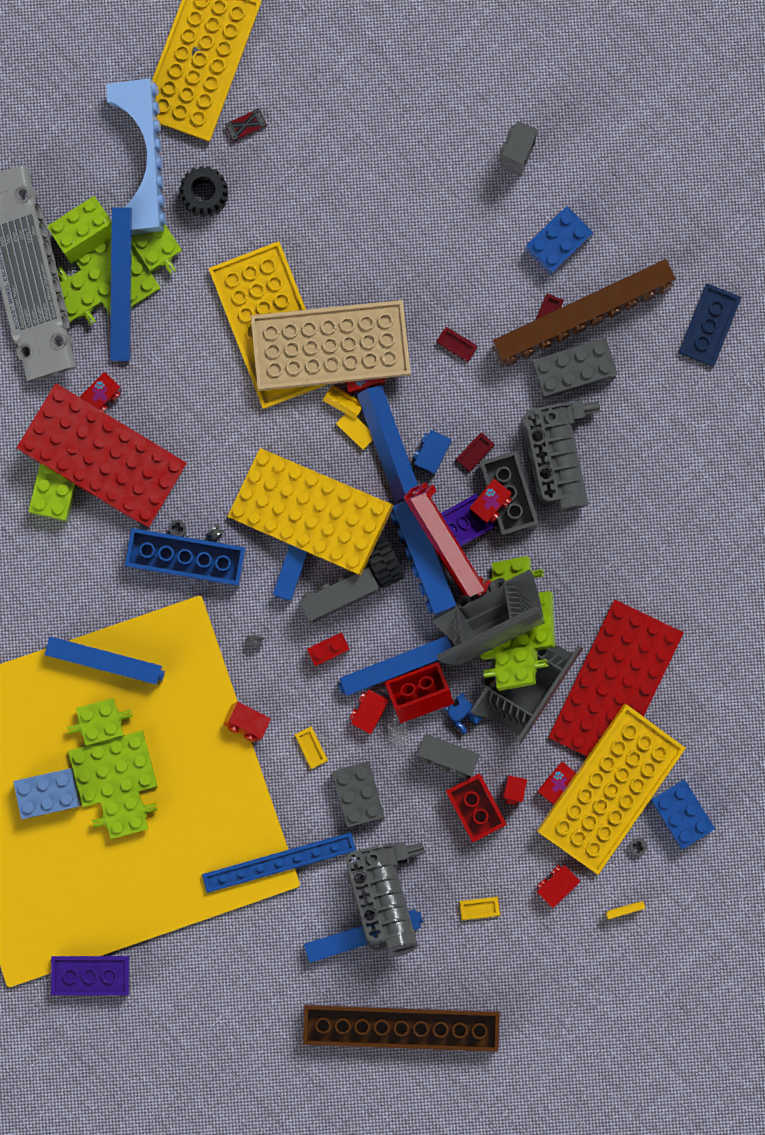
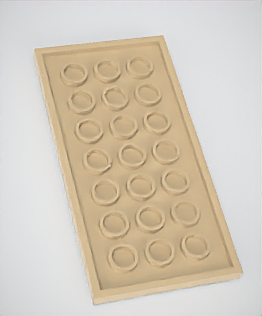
(330, 345)

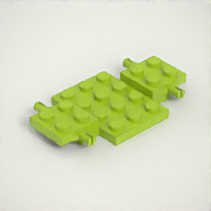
(92, 284)
(517, 658)
(112, 768)

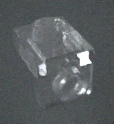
(397, 732)

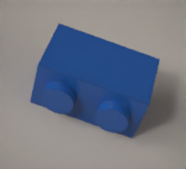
(432, 452)

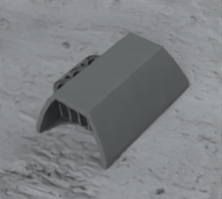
(491, 618)
(522, 706)

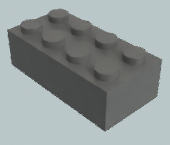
(574, 368)
(520, 512)
(339, 595)

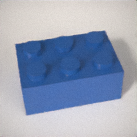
(559, 240)
(682, 814)

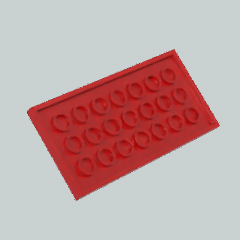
(101, 455)
(619, 670)

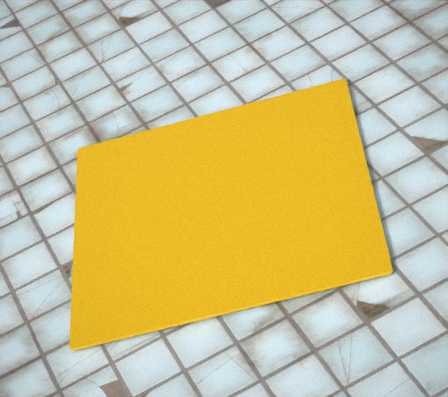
(73, 885)

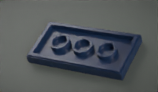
(709, 325)

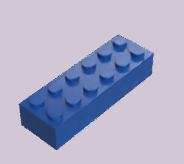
(185, 557)
(425, 560)

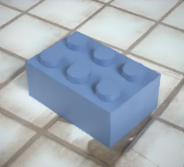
(47, 793)

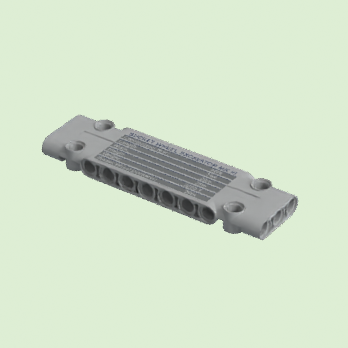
(31, 281)

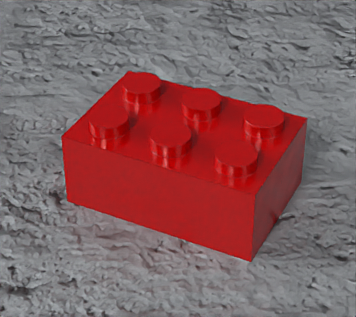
(419, 692)
(476, 807)

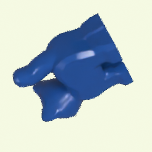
(459, 712)

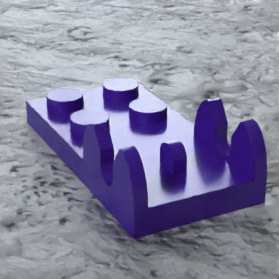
(465, 524)
(90, 975)

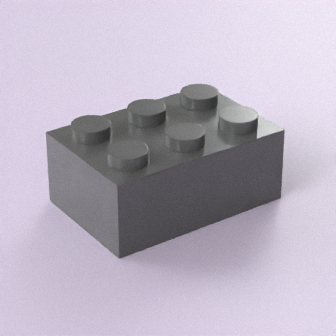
(517, 148)
(448, 756)
(358, 794)

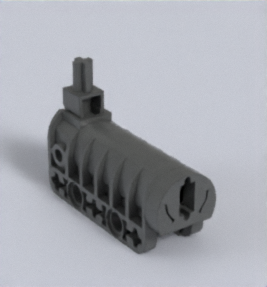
(558, 453)
(386, 897)

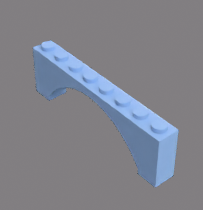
(140, 102)

